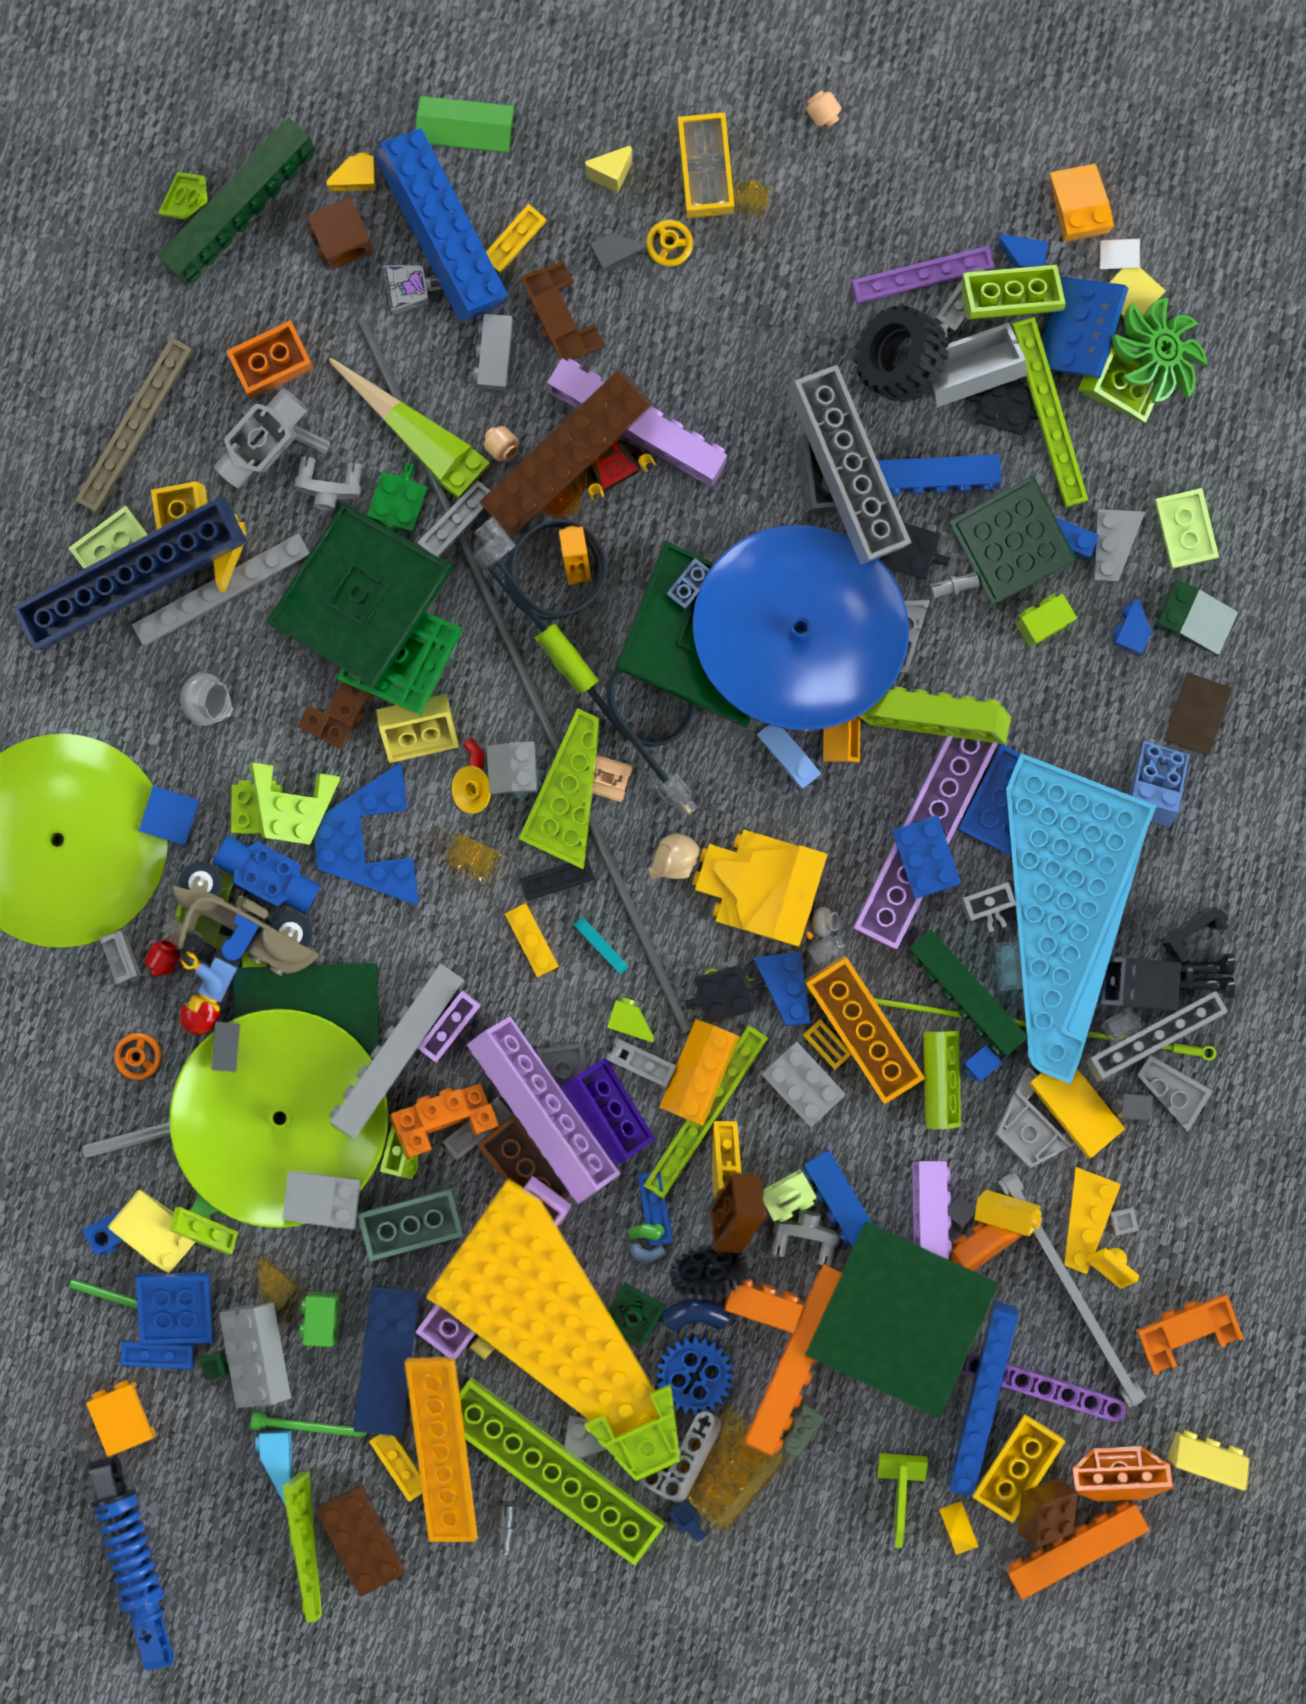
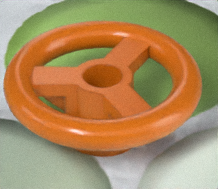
(129, 1059)

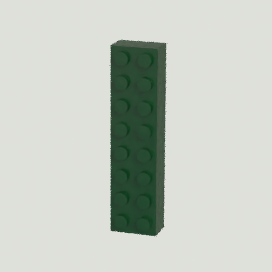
(237, 202)

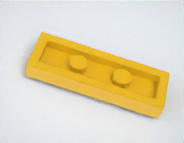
(515, 238)
(531, 940)
(398, 1464)

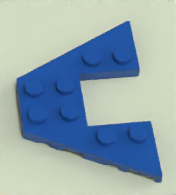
(341, 842)

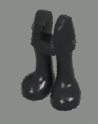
(1224, 985)

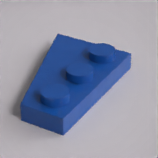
(786, 984)

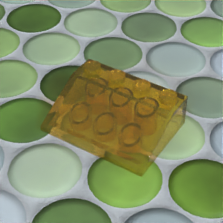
(730, 1473)

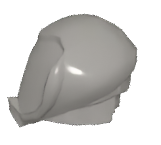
(205, 699)

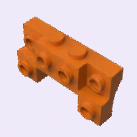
(441, 1112)
(1186, 1325)

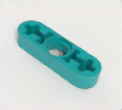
(601, 945)

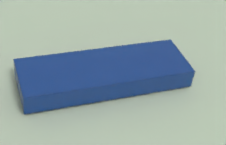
(655, 1209)
(157, 1355)

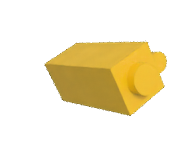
(1008, 1212)

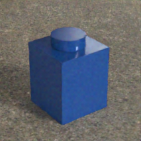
(981, 1063)

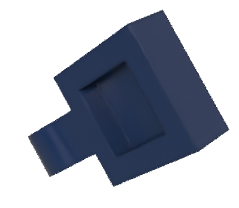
(686, 1517)

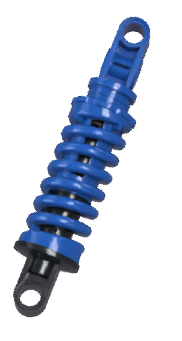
(139, 1583)

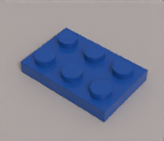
(926, 857)

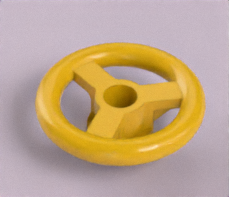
(669, 234)

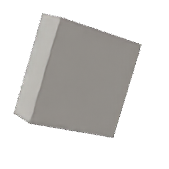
(1124, 1221)

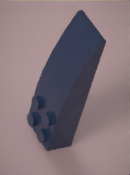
(383, 1369)

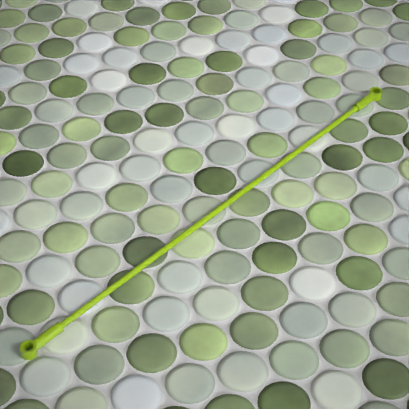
(1175, 1047)

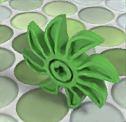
(1159, 350)

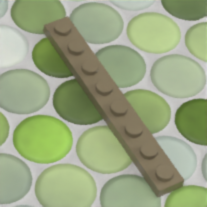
(134, 425)

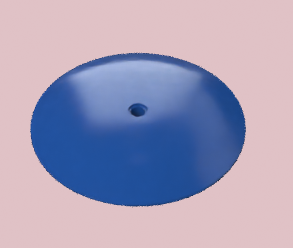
(807, 581)

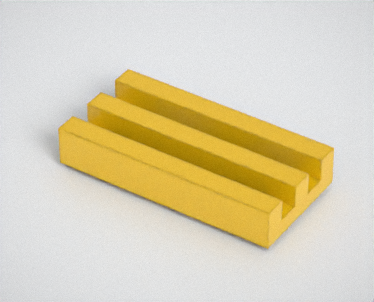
(813, 1029)

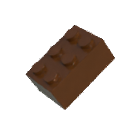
(737, 1212)

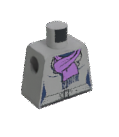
(408, 287)

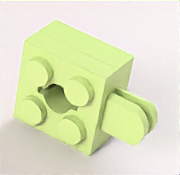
(788, 1195)

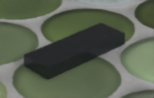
(555, 880)

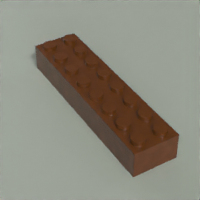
(566, 452)

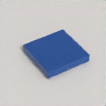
(168, 815)

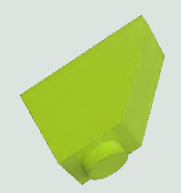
(629, 1020)

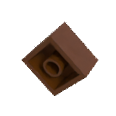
(1047, 1512)

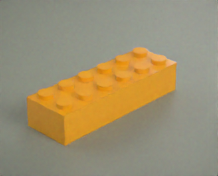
(864, 1029)

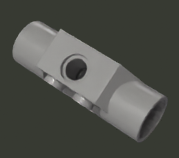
(260, 437)

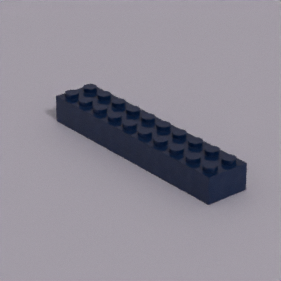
(130, 574)

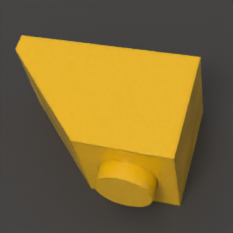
(354, 174)

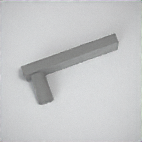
(454, 520)

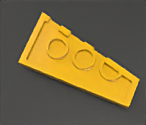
(1088, 1215)

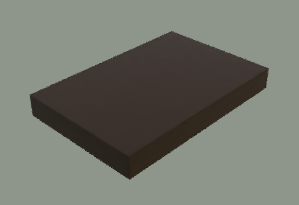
(1198, 714)

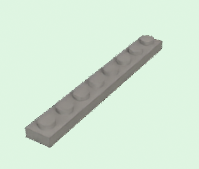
(209, 596)

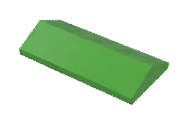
(465, 124)

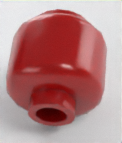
(162, 958)

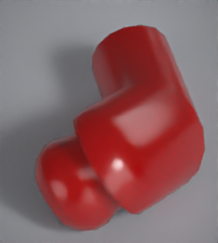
(477, 755)

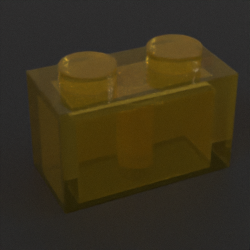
(472, 856)

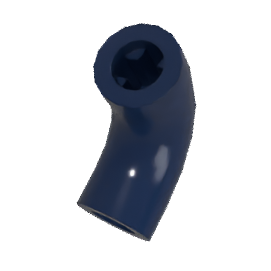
(694, 1311)

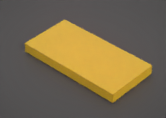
(1078, 1111)

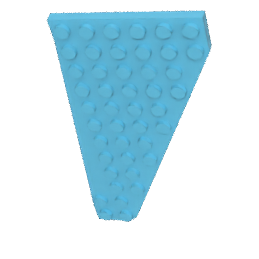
(1072, 877)

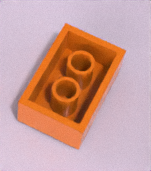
(270, 359)
(765, 1305)

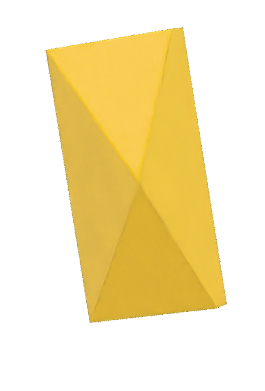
(958, 1527)

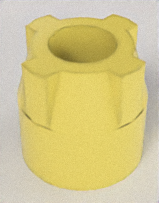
(481, 1347)

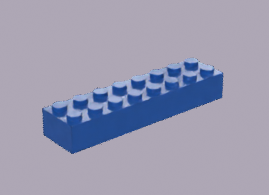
(440, 224)

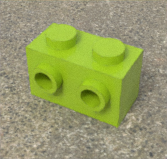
(395, 1161)

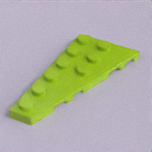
(564, 803)
(302, 1539)

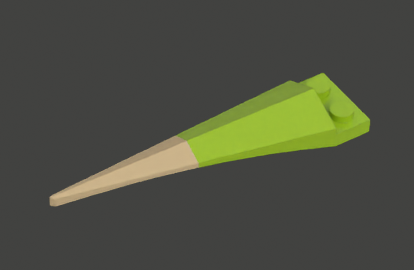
(441, 452)

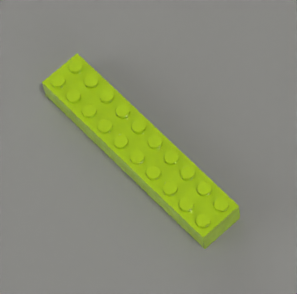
(557, 1473)

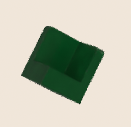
(214, 1365)

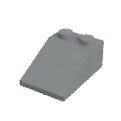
(322, 1199)

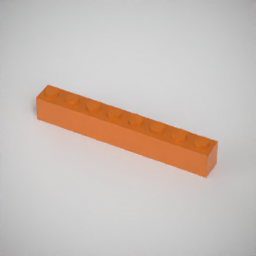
(791, 1370)

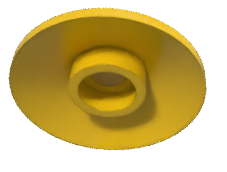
(471, 789)

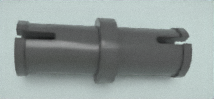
(505, 1528)

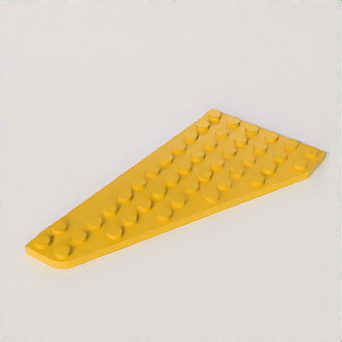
(538, 1308)

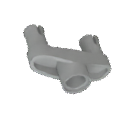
(327, 492)
(808, 1228)

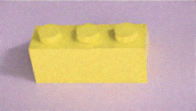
(413, 735)
(1209, 1459)

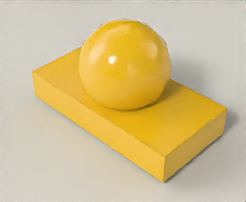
(1113, 1266)

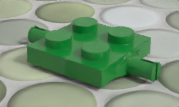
(397, 500)

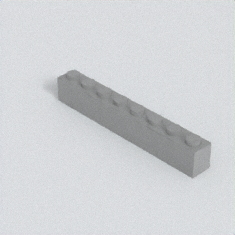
(395, 1052)

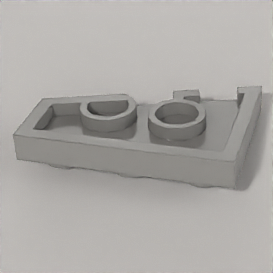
(1116, 536)

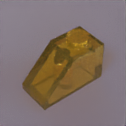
(274, 1283)

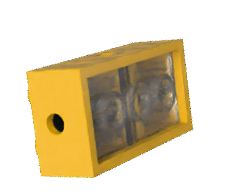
(705, 165)

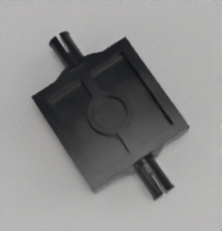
(1005, 407)
(918, 555)
(724, 994)

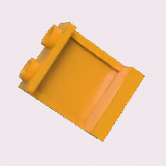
(120, 1418)

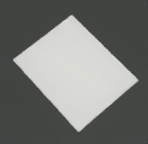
(1119, 253)

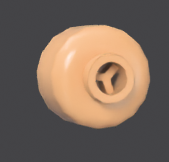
(823, 108)
(501, 443)

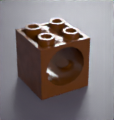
(339, 234)

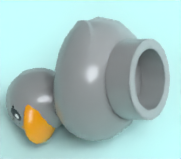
(822, 923)

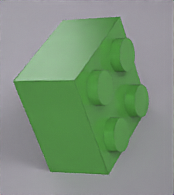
(321, 1318)

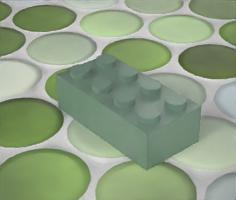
(411, 1224)

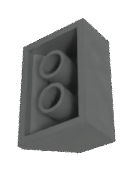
(813, 485)

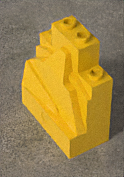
(762, 885)

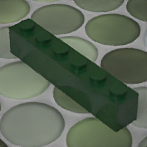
(966, 993)

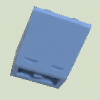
(1160, 780)

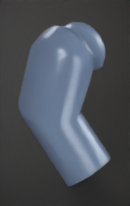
(646, 1256)

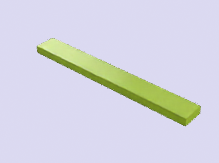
(1050, 413)
(692, 1133)

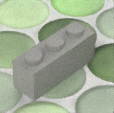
(494, 352)

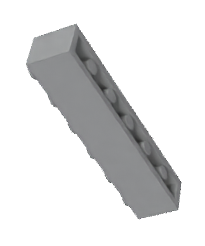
(1156, 1036)

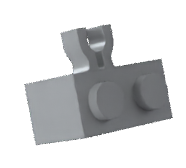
(989, 902)

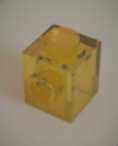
(752, 197)

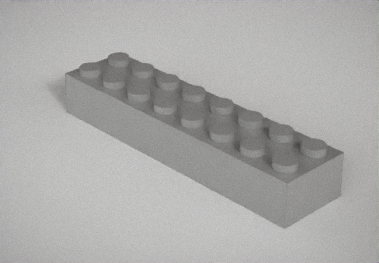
(848, 464)

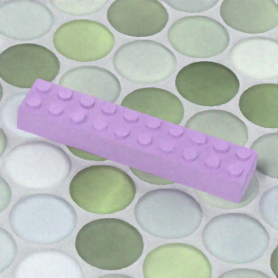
(944, 794)

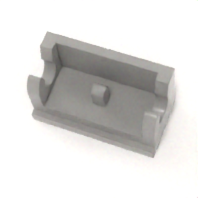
(120, 957)

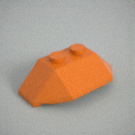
(981, 1245)
(1121, 1474)

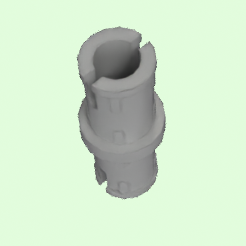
(954, 585)

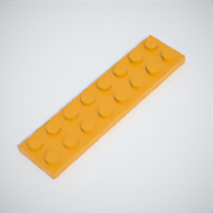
(441, 1449)

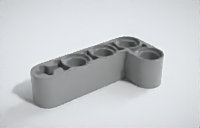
(695, 1459)

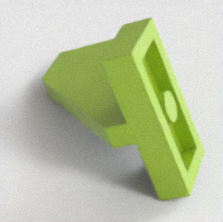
(903, 1469)

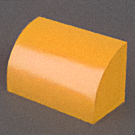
(842, 742)

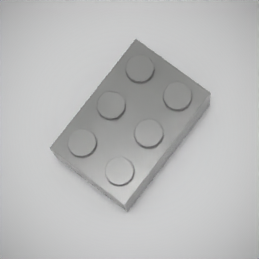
(803, 1084)

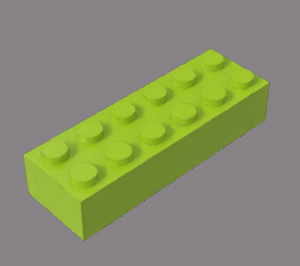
(940, 715)

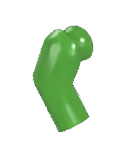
(646, 1231)

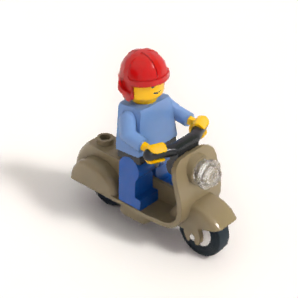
(280, 944)

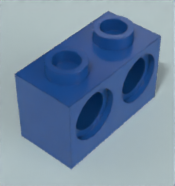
(102, 1226)

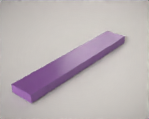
(921, 275)

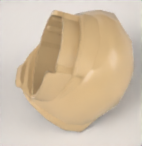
(674, 857)

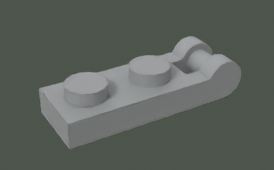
(642, 1062)

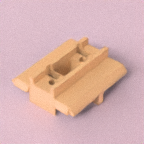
(610, 778)

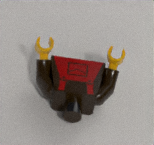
(615, 467)

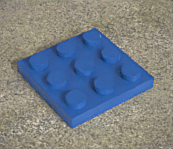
(174, 1308)

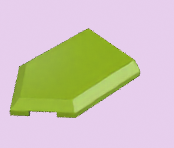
(185, 196)

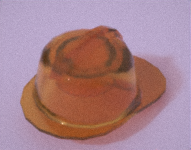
(569, 501)

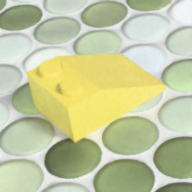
(145, 1228)

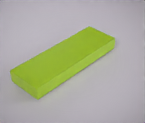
(203, 1231)

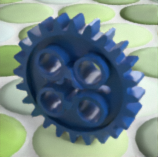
(714, 1385)

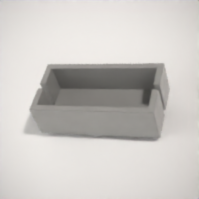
(979, 364)
(255, 1355)

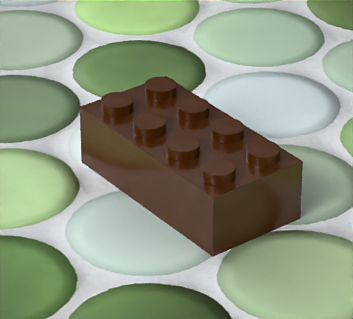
(519, 1158)
(361, 1539)

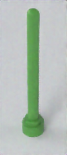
(261, 1421)

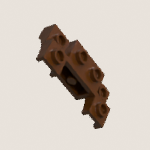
(550, 309)
(340, 717)

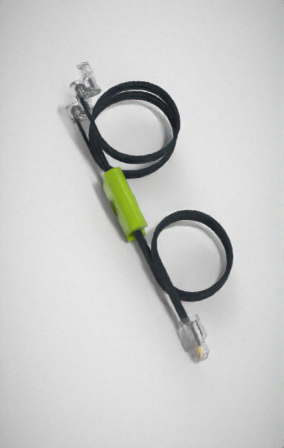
(564, 654)

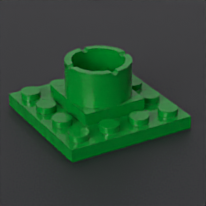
(416, 667)

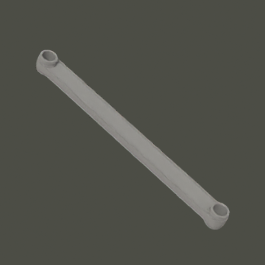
(1131, 1391)

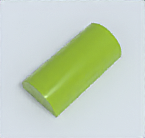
(1012, 292)
(942, 1079)

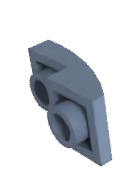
(688, 583)

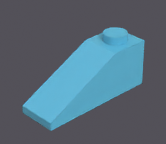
(276, 1456)

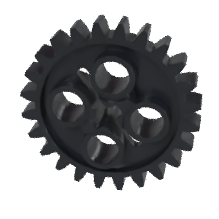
(708, 1273)

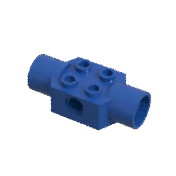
(266, 874)

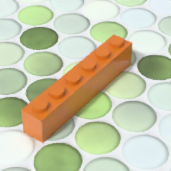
(1077, 1549)

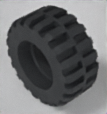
(924, 360)

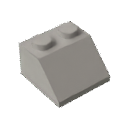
(512, 768)

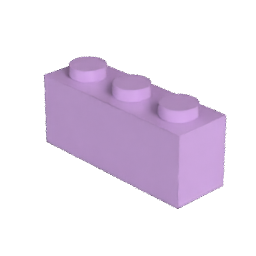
(449, 1026)

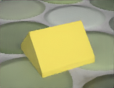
(610, 168)

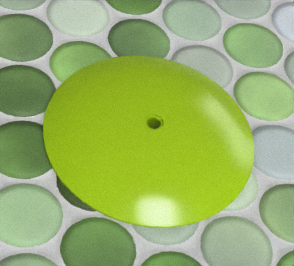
(103, 866)
(227, 1124)

